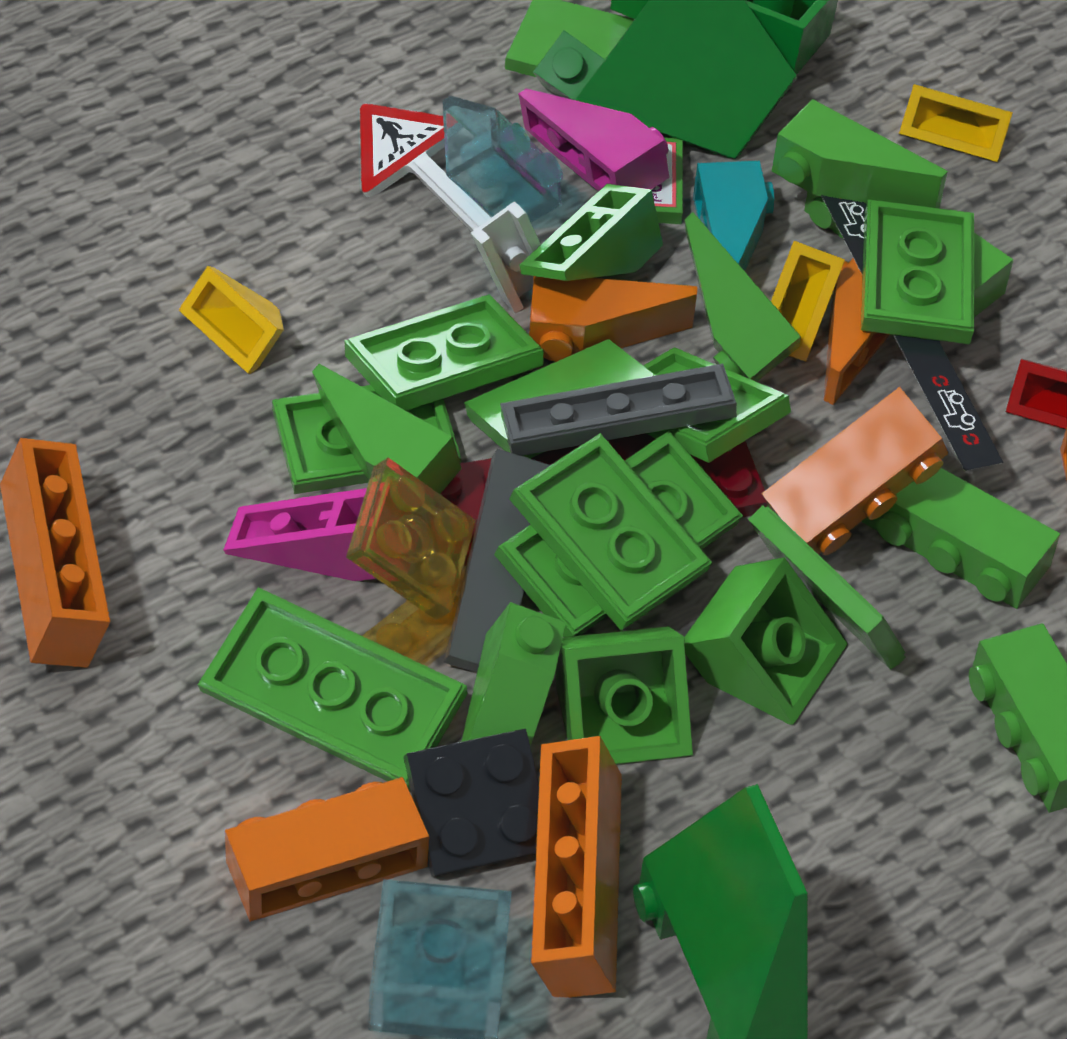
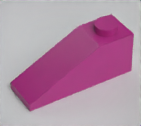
(596, 141)
(301, 533)

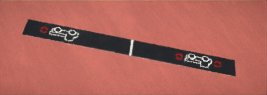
(927, 362)

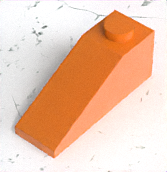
(591, 310)
(847, 344)

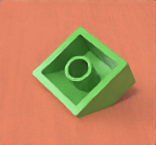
(765, 639)
(627, 691)

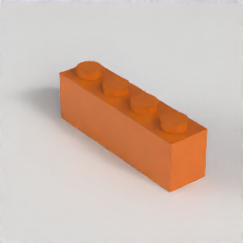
(54, 553)
(577, 868)

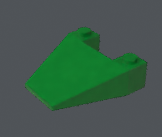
(683, 68)
(737, 916)

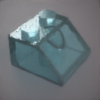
(498, 161)

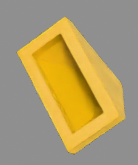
(955, 123)
(806, 291)
(233, 318)

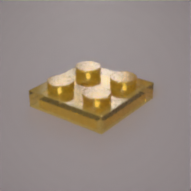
(411, 538)

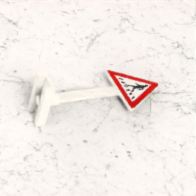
(402, 143)

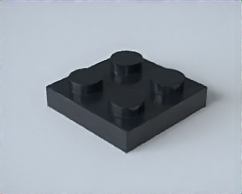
(476, 800)

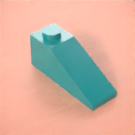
(733, 204)

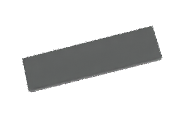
(618, 409)
(486, 582)

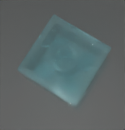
(439, 960)

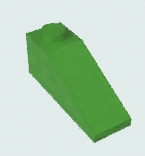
(850, 162)
(604, 238)
(741, 319)
(383, 430)
(514, 673)

